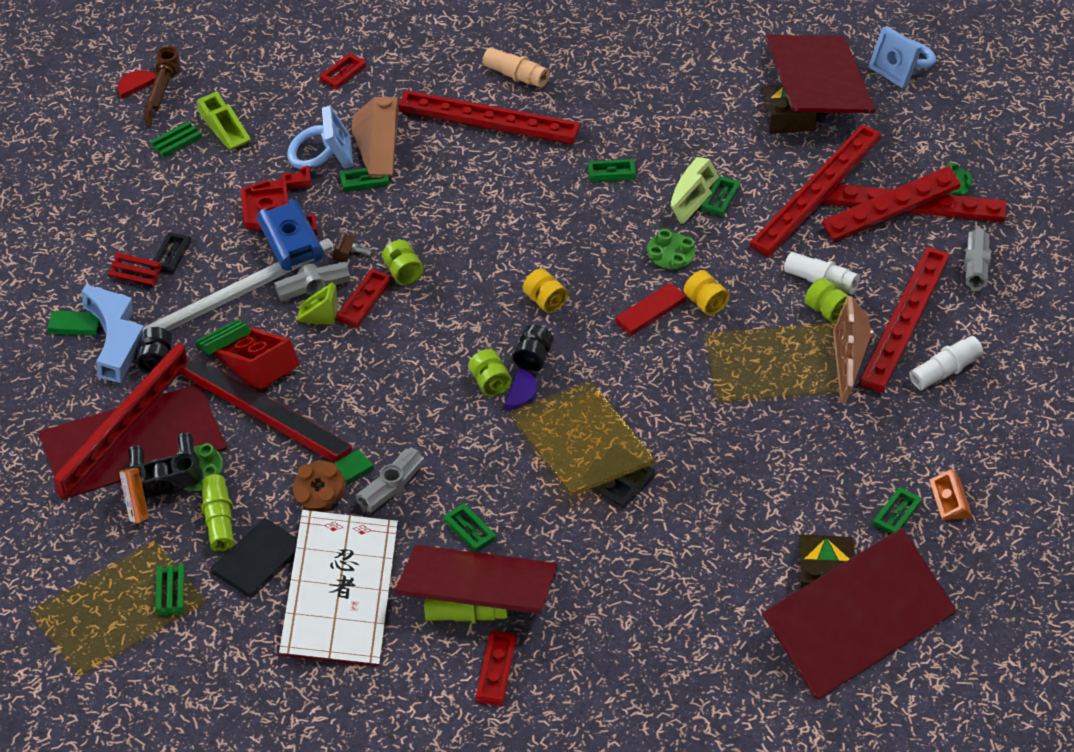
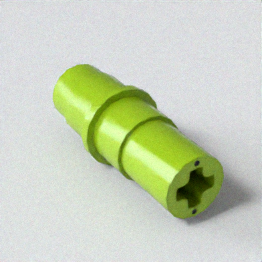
(217, 512)
(442, 610)

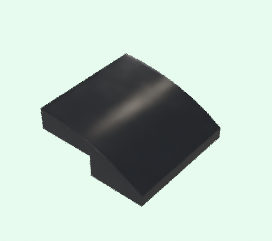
(627, 487)

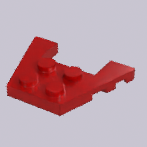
(273, 195)

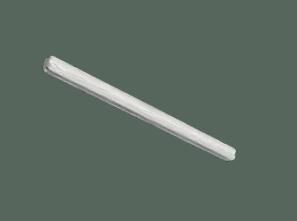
(229, 293)

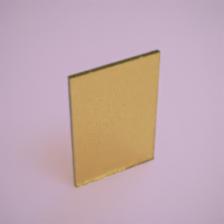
(773, 362)
(581, 438)
(112, 609)

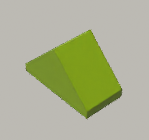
(320, 307)

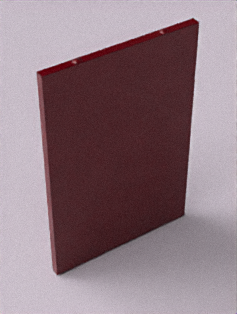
(477, 579)

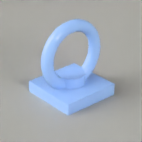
(898, 56)
(334, 137)

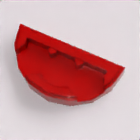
(135, 82)

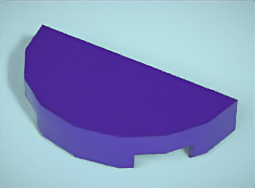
(522, 390)

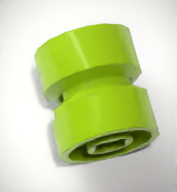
(402, 262)
(825, 298)
(489, 372)

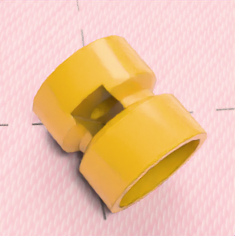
(545, 290)
(706, 293)

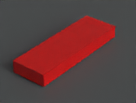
(364, 298)
(650, 309)
(496, 668)

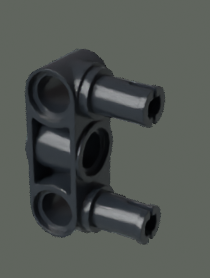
(168, 473)

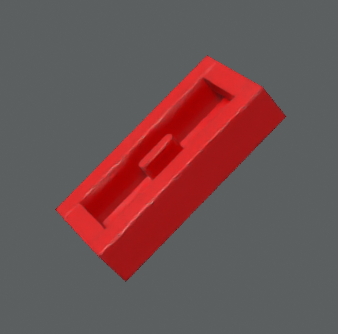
(346, 73)
(139, 261)

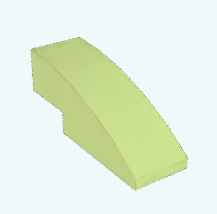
(693, 188)

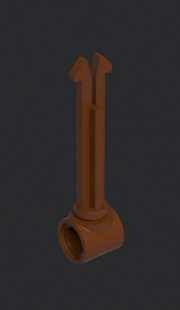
(167, 66)

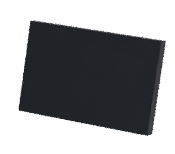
(256, 558)

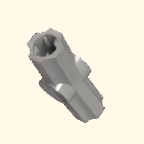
(977, 259)
(311, 280)
(391, 480)

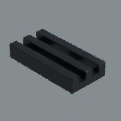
(179, 254)

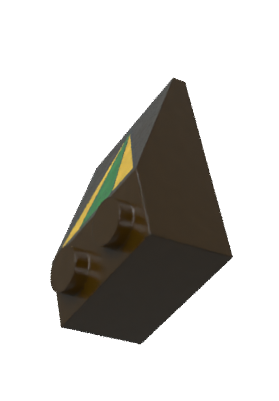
(780, 115)
(822, 554)

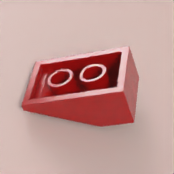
(259, 357)

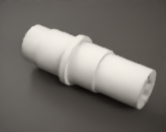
(815, 269)
(945, 363)

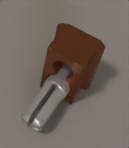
(347, 245)

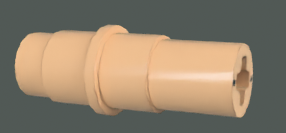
(516, 67)

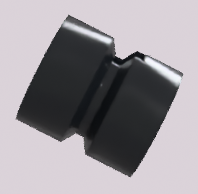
(153, 347)
(533, 348)

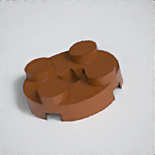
(312, 474)

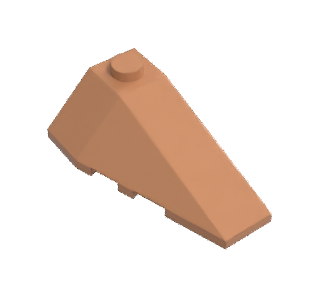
(376, 135)
(851, 339)

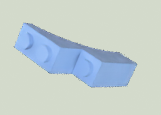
(121, 334)

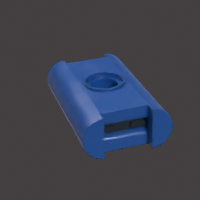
(290, 235)

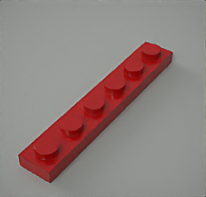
(891, 204)

